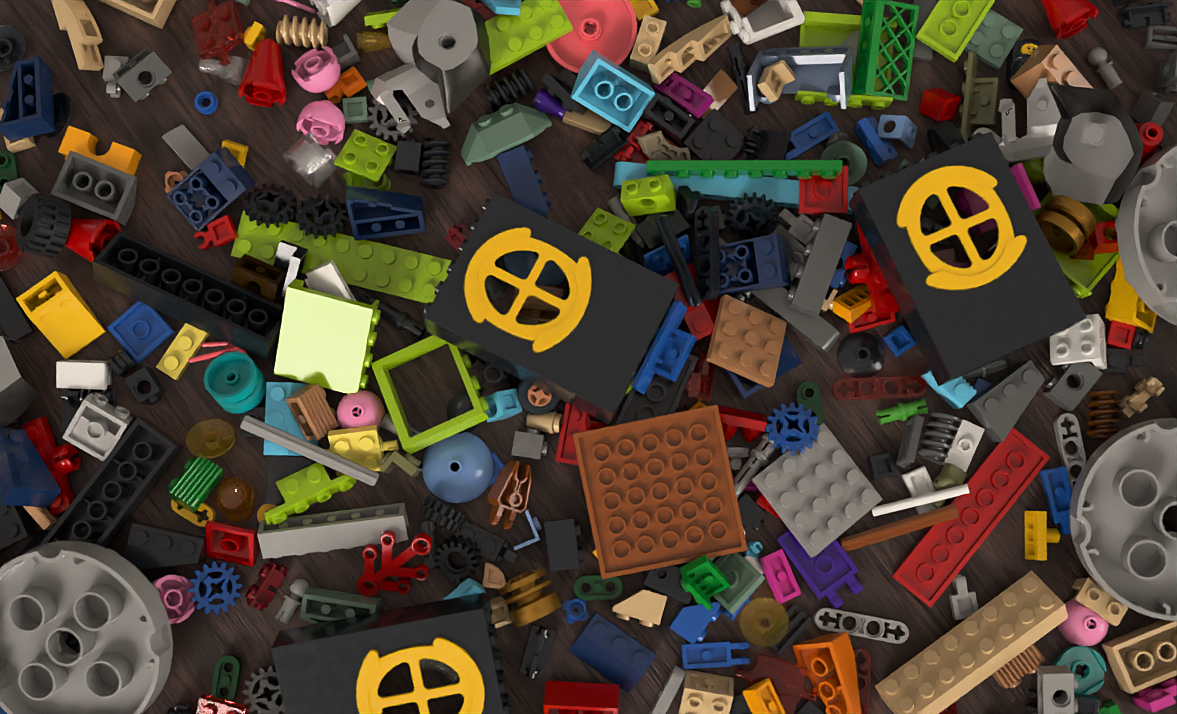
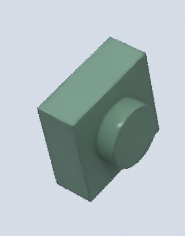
(355, 110)

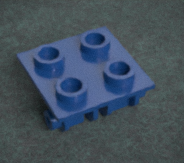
(659, 260)

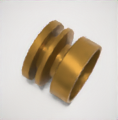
(530, 597)

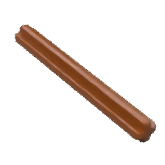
(899, 527)

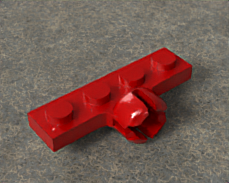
(871, 274)
(573, 422)
(56, 459)

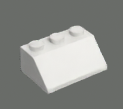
(329, 280)

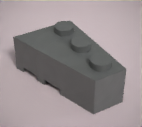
(1006, 399)

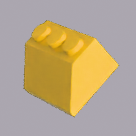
(1126, 305)

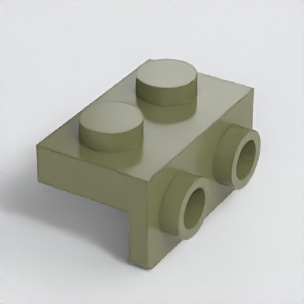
(407, 462)

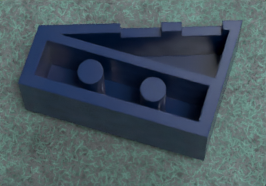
(522, 179)

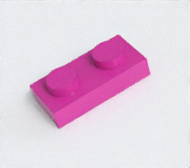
(779, 576)

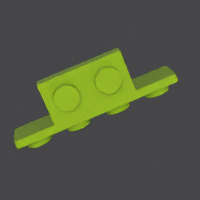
(305, 489)

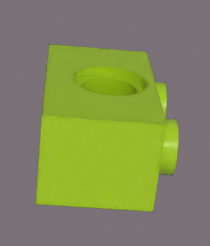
(648, 195)

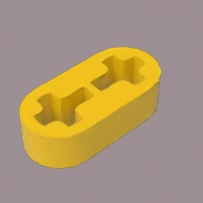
(195, 518)

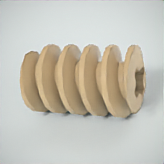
(302, 32)

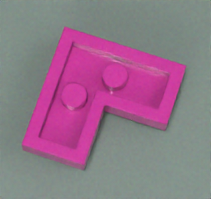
(1156, 697)

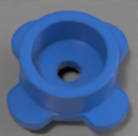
(571, 616)

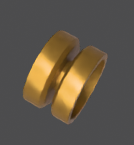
(1066, 224)

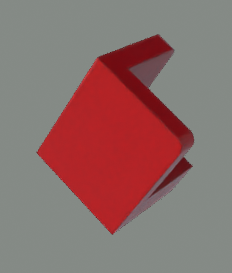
(939, 104)

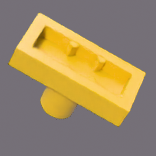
(1038, 535)

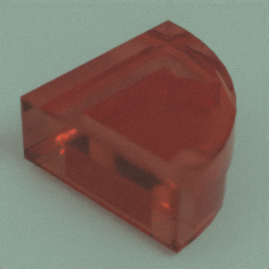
(1085, 252)

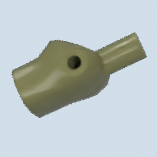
(948, 477)

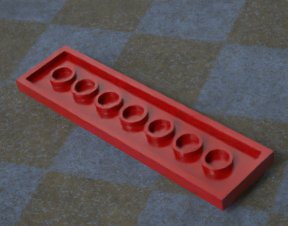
(952, 543)

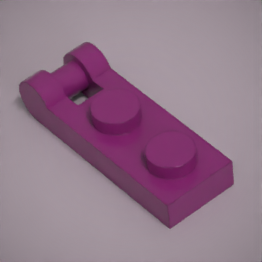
(684, 94)

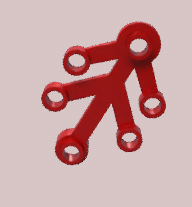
(391, 566)

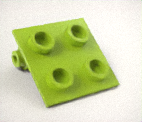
(366, 155)
(607, 230)

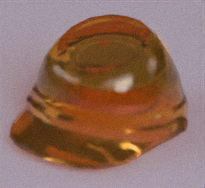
(235, 498)

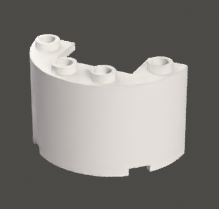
(765, 21)

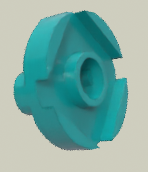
(1093, 673)

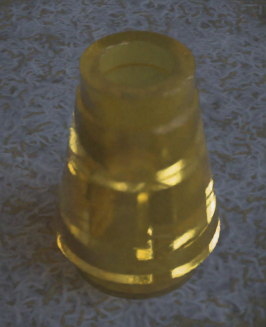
(372, 41)

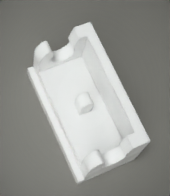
(83, 374)

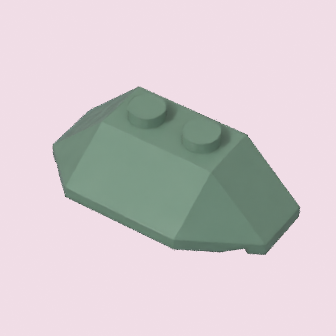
(502, 131)

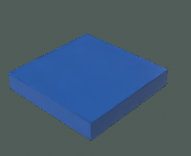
(141, 330)

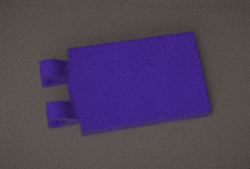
(825, 571)

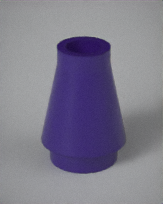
(548, 104)

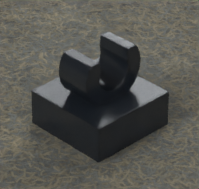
(687, 201)

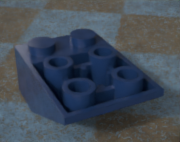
(211, 188)
(754, 265)
(746, 387)

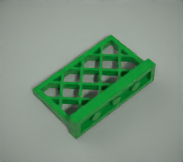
(871, 46)

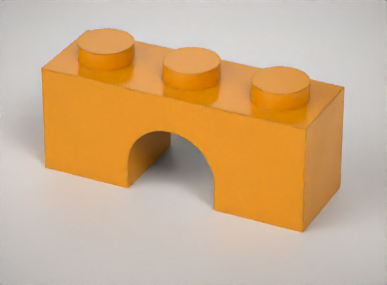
(84, 143)

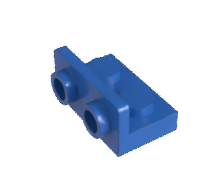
(879, 149)

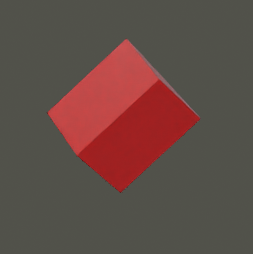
(231, 542)

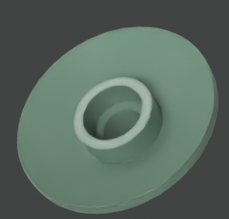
(855, 158)

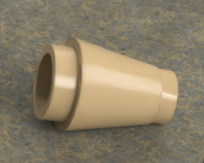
(546, 422)

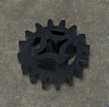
(270, 205)
(322, 216)
(752, 216)

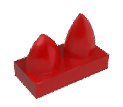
(750, 422)

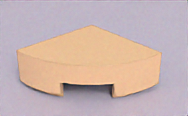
(493, 577)

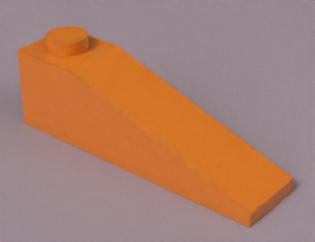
(831, 671)

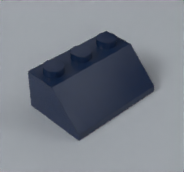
(612, 652)

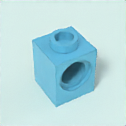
(503, 405)

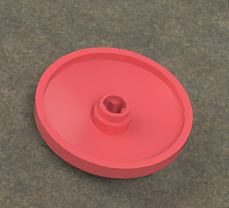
(597, 26)

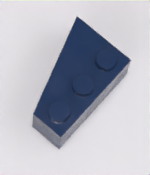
(29, 102)
(383, 213)
(23, 472)

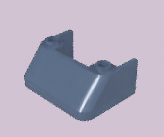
(815, 69)

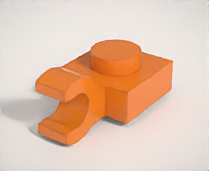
(348, 84)

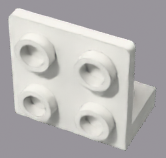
(1081, 343)

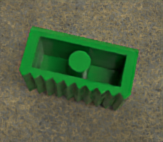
(195, 483)

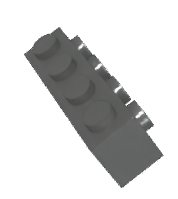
(819, 265)

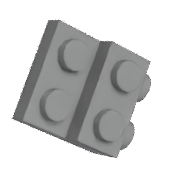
(97, 426)

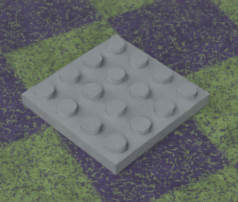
(817, 491)

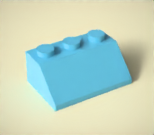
(611, 91)
(281, 417)

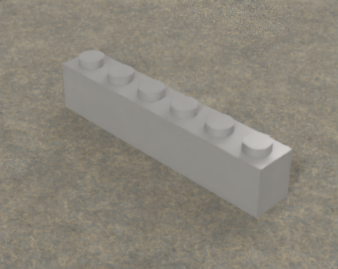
(333, 530)

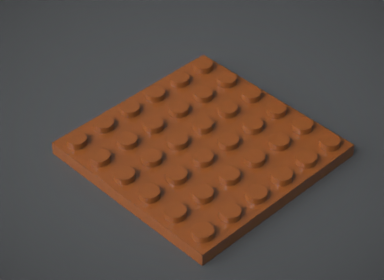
(659, 491)

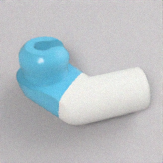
(752, 555)

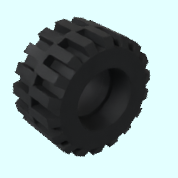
(43, 225)

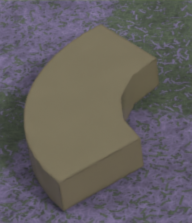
(658, 148)

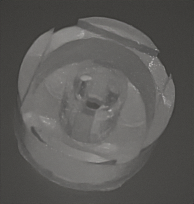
(311, 160)

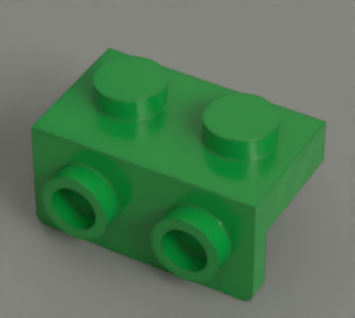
(703, 580)

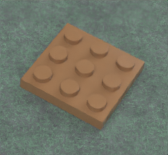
(746, 341)

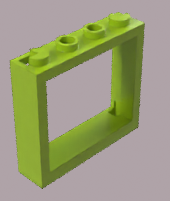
(415, 443)

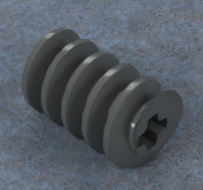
(938, 437)

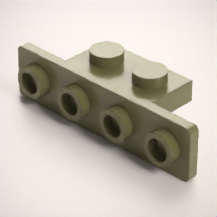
(979, 98)

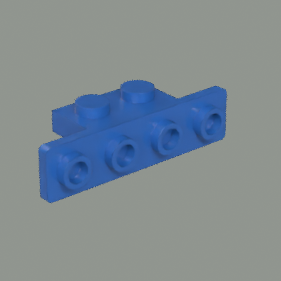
(668, 350)

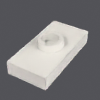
(964, 444)

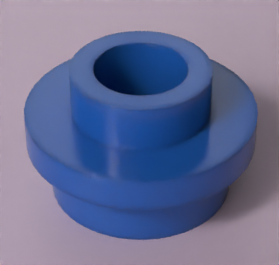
(201, 98)

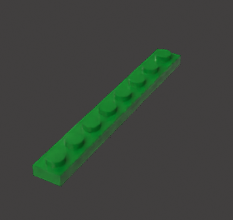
(752, 168)

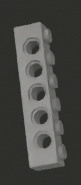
(1048, 682)

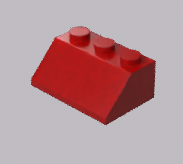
(700, 319)
(580, 698)

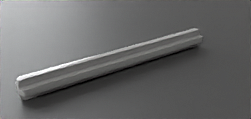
(309, 450)

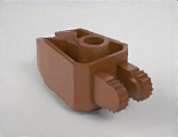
(510, 493)

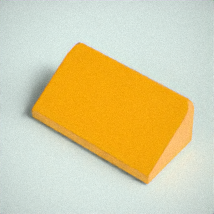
(763, 698)

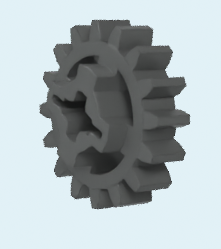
(388, 124)
(266, 682)

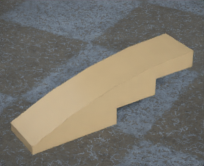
(693, 46)

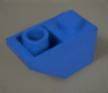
(692, 620)

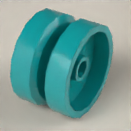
(235, 382)

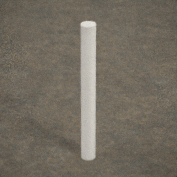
(920, 500)

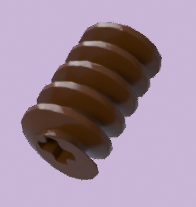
(1103, 413)

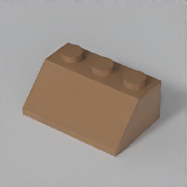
(1048, 63)

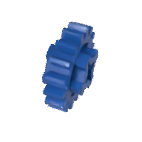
(793, 438)
(222, 580)

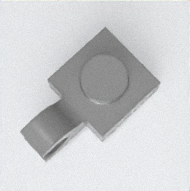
(112, 64)
(799, 228)
(964, 601)

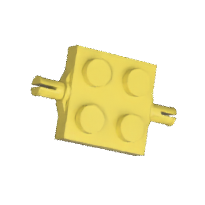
(360, 445)

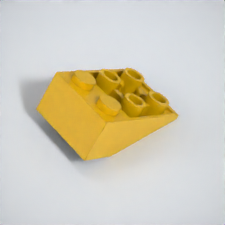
(61, 314)

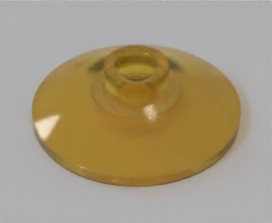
(202, 435)
(761, 609)

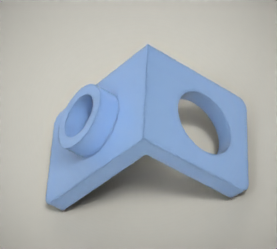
(904, 130)
(535, 525)

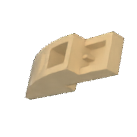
(82, 31)

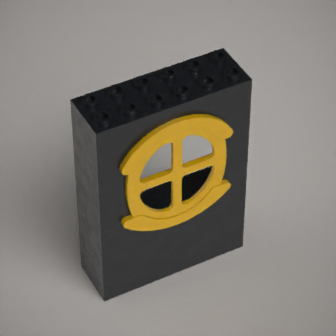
(977, 311)
(601, 328)
(342, 661)

